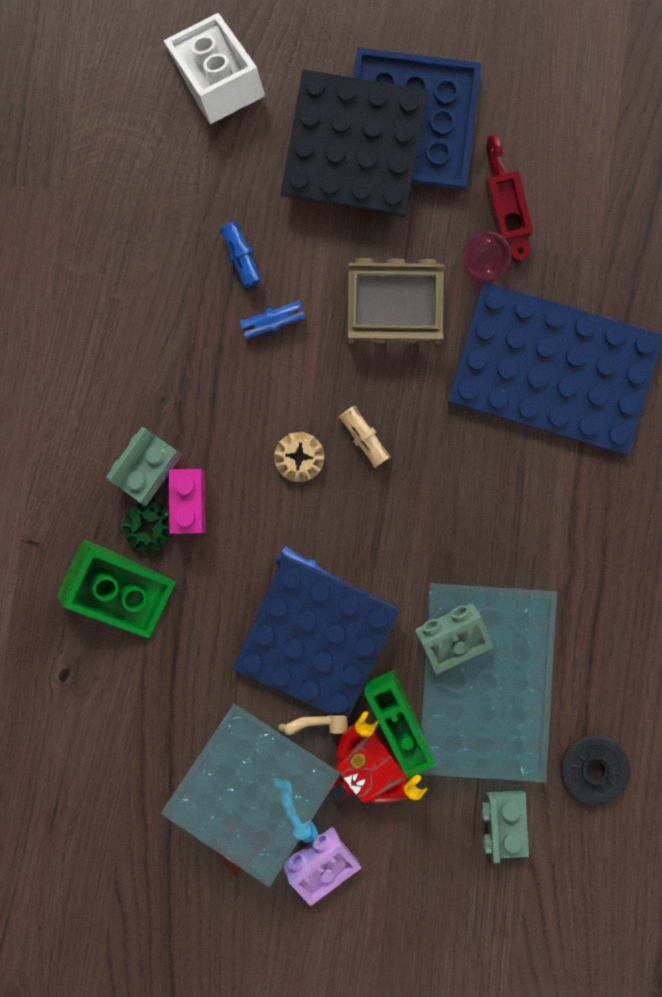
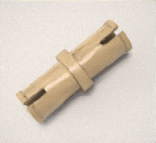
(364, 436)

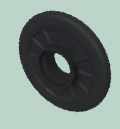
(614, 774)

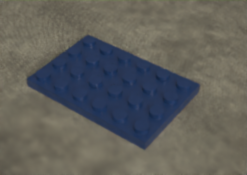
(555, 368)

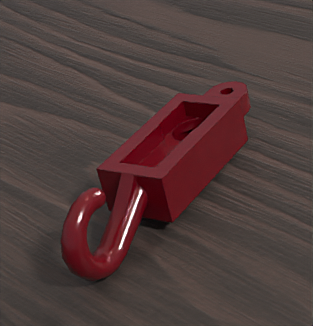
(507, 198)

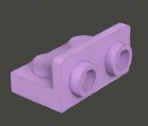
(320, 866)

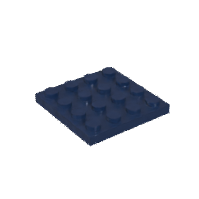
(447, 114)
(316, 637)

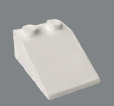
(215, 68)

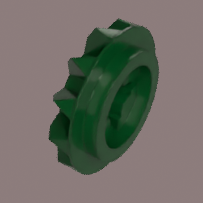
(144, 541)

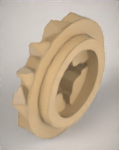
(288, 466)

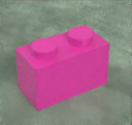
(187, 501)

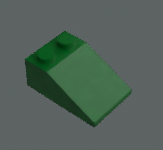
(114, 589)

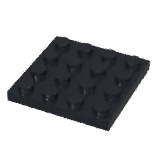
(353, 143)

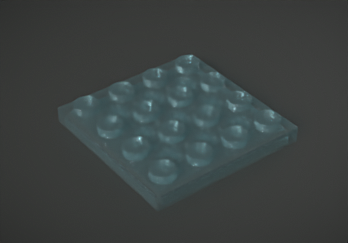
(251, 794)

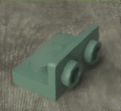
(143, 466)
(454, 637)
(506, 825)

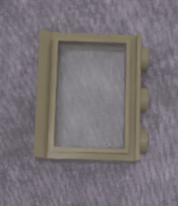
(395, 301)

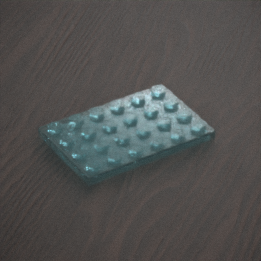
(494, 708)

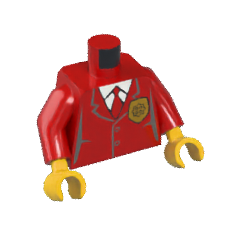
(371, 768)

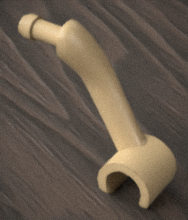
(337, 724)

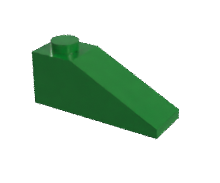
(399, 723)

